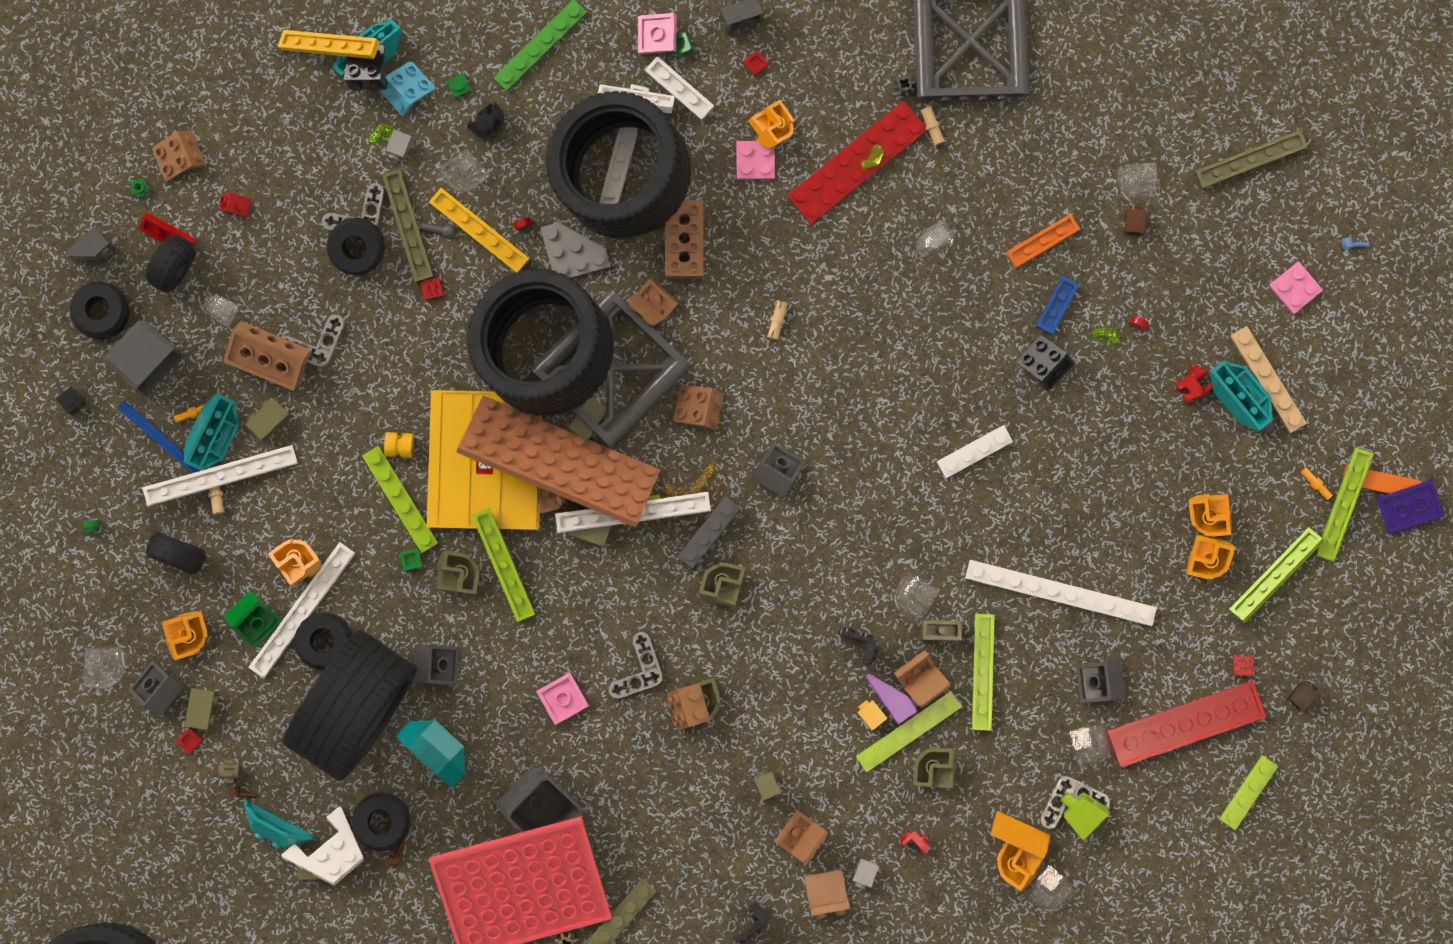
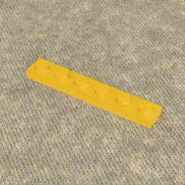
(329, 44)
(479, 230)

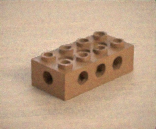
(693, 249)
(267, 355)

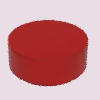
(522, 223)
(1139, 323)

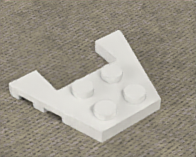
(334, 857)

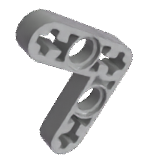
(379, 197)
(321, 348)
(647, 669)
(1075, 786)

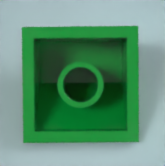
(252, 619)

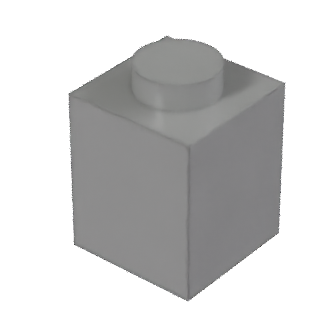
(398, 145)
(865, 874)

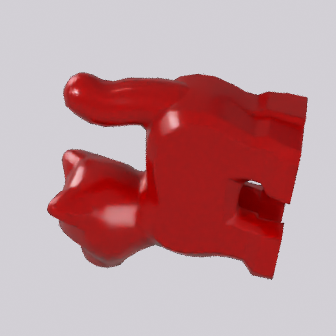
(1192, 386)

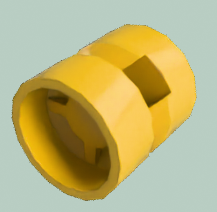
(399, 445)

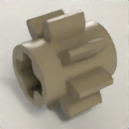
(229, 771)
(568, 938)

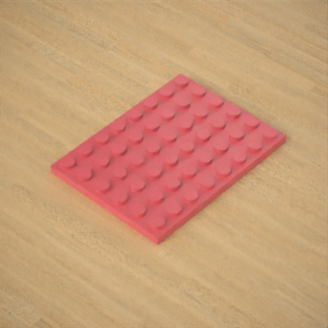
(522, 886)

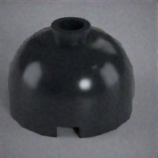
(487, 122)

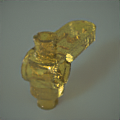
(677, 490)

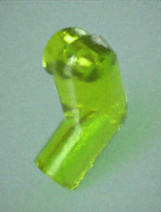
(380, 131)

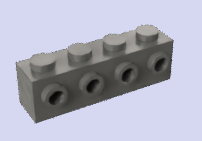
(708, 533)

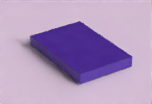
(1410, 506)

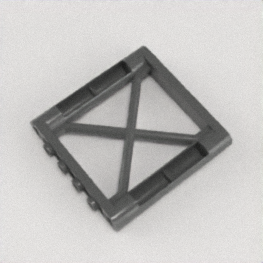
(928, 81)
(670, 371)

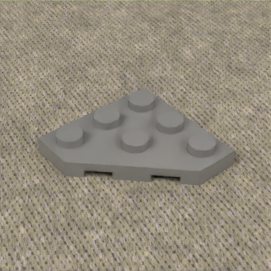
(572, 252)

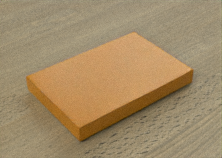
(1020, 835)

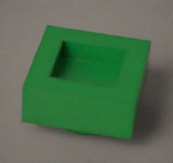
(683, 45)
(459, 86)
(410, 559)

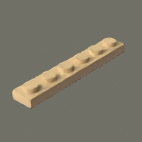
(1268, 379)

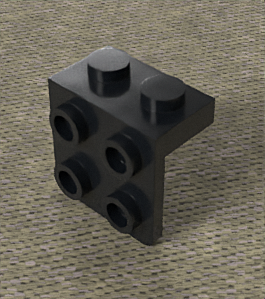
(366, 72)
(870, 651)

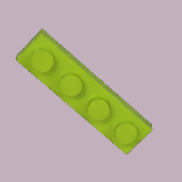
(1248, 792)

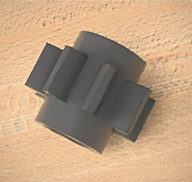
(899, 82)

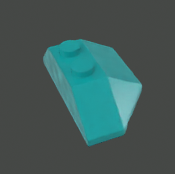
(386, 32)
(1242, 395)
(211, 433)
(435, 748)
(274, 827)

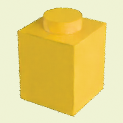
(871, 714)

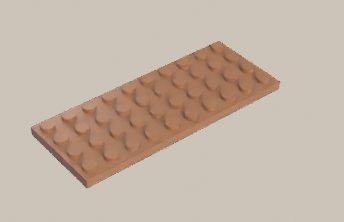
(558, 461)

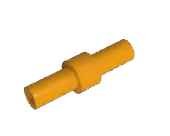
(192, 413)
(1316, 483)

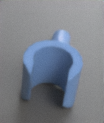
(1347, 243)

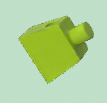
(1083, 813)

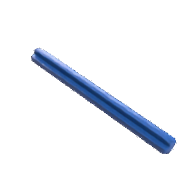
(155, 434)

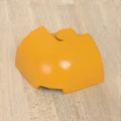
(772, 125)
(1211, 514)
(1209, 557)
(295, 560)
(185, 634)
(1017, 866)

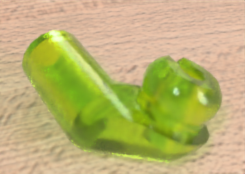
(874, 159)
(1106, 331)

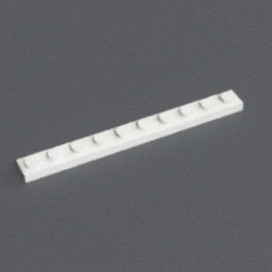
(1060, 593)

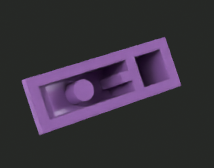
(896, 702)

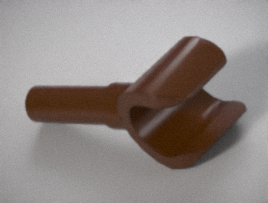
(235, 792)
(395, 860)

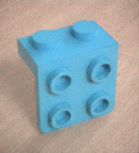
(406, 87)

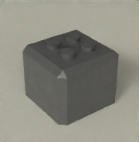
(143, 357)
(553, 806)

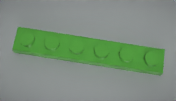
(540, 45)

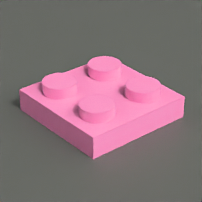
(657, 33)
(754, 161)
(1295, 288)
(562, 698)

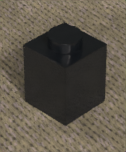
(71, 401)

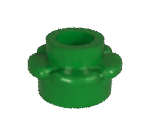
(136, 183)
(91, 525)

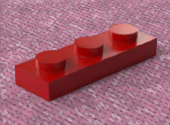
(161, 230)

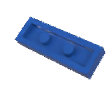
(1057, 305)

